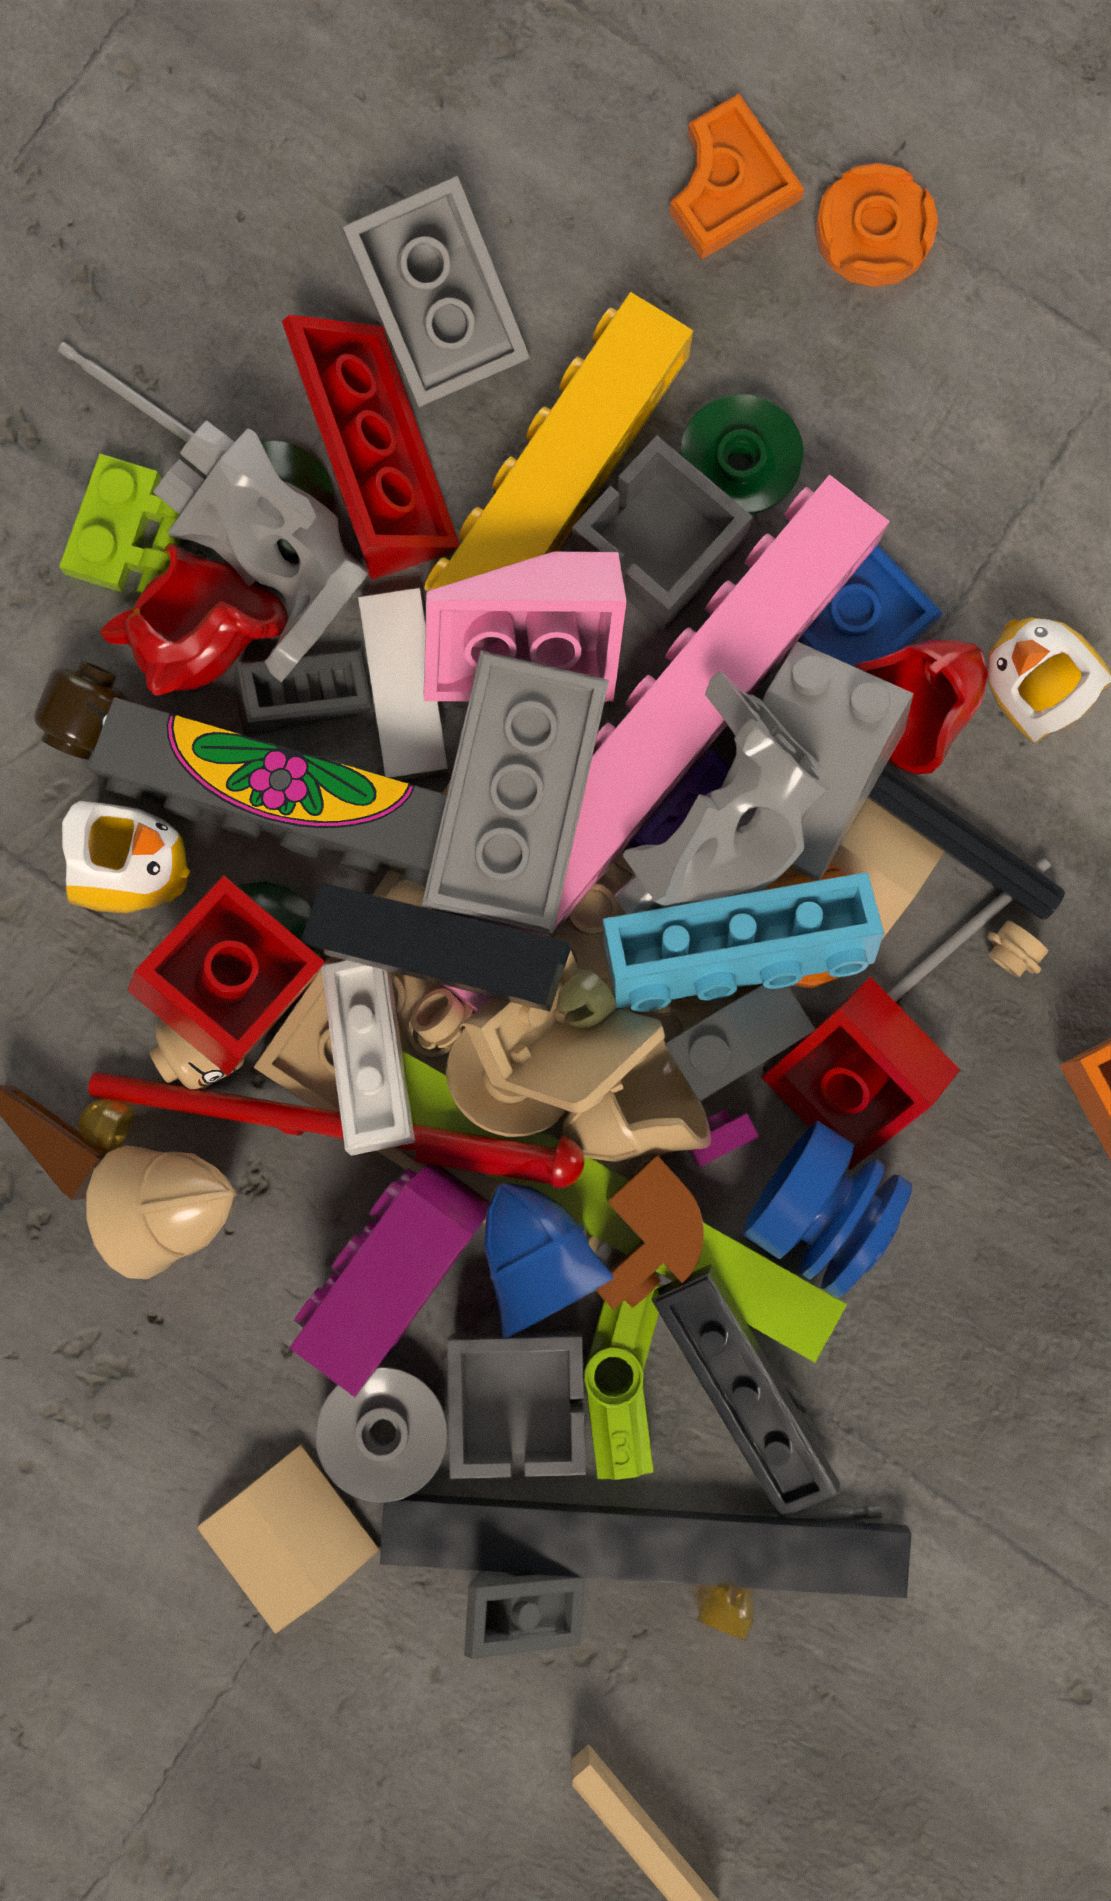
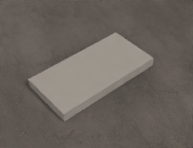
(515, 794)

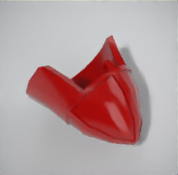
(947, 691)

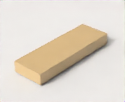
(635, 1830)

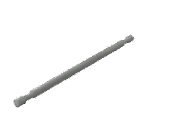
(126, 392)
(956, 940)

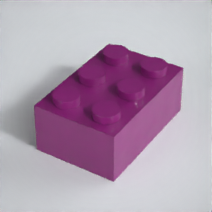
(387, 1274)

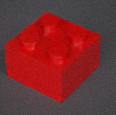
(224, 975)

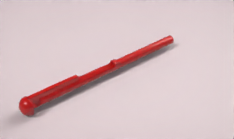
(432, 1145)

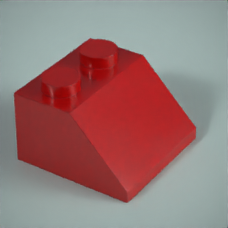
(867, 1082)

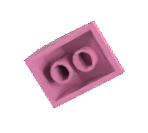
(543, 610)

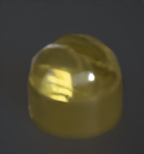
(106, 1124)
(729, 1619)

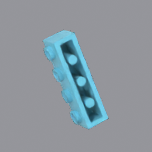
(742, 942)

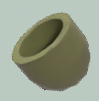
(585, 1000)

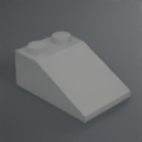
(435, 291)
(848, 727)

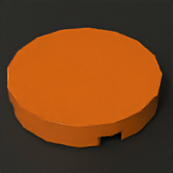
(876, 225)

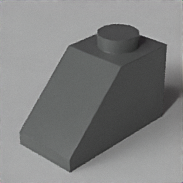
(739, 1038)

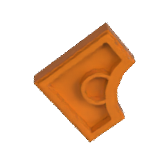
(735, 181)

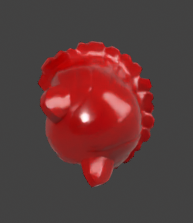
(194, 622)

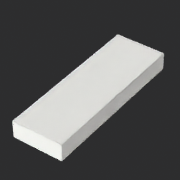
(395, 654)
(367, 1057)

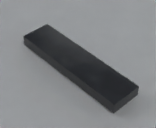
(436, 946)
(746, 1391)

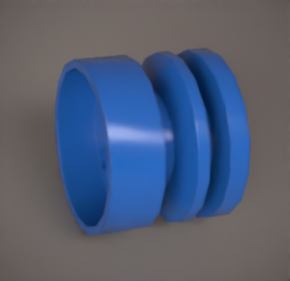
(828, 1210)

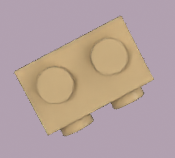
(556, 1062)

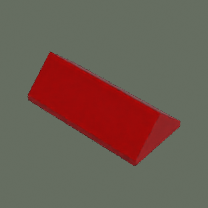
(371, 443)

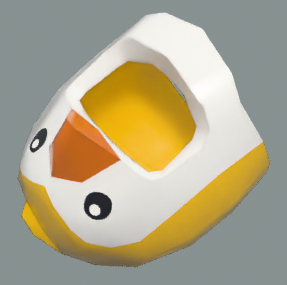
(1044, 676)
(121, 858)

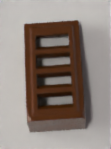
(51, 1141)

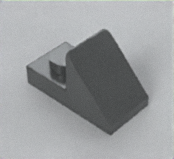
(522, 1613)

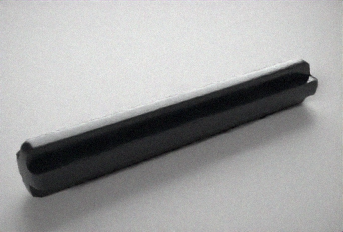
(966, 844)

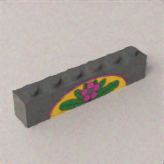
(269, 790)

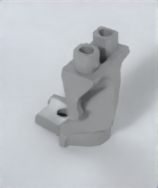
(242, 516)
(711, 850)

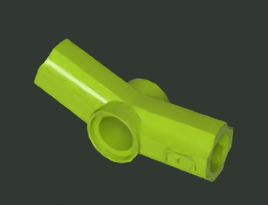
(620, 1416)

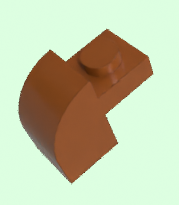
(670, 1230)

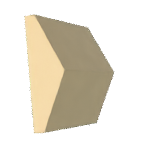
(892, 856)
(289, 1538)

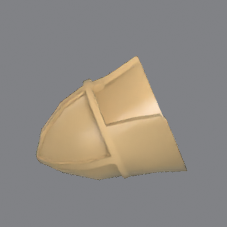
(642, 1114)
(154, 1208)

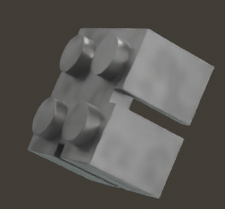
(670, 534)
(515, 1400)

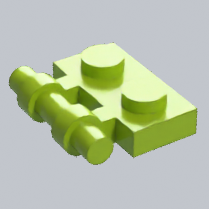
(112, 524)

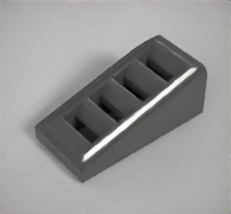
(305, 711)

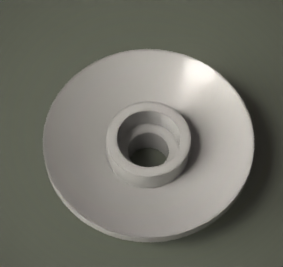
(374, 1468)

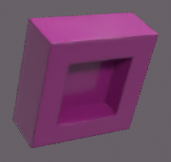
(725, 1137)

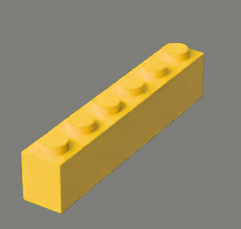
(573, 443)

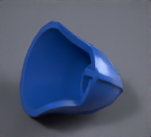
(536, 1256)

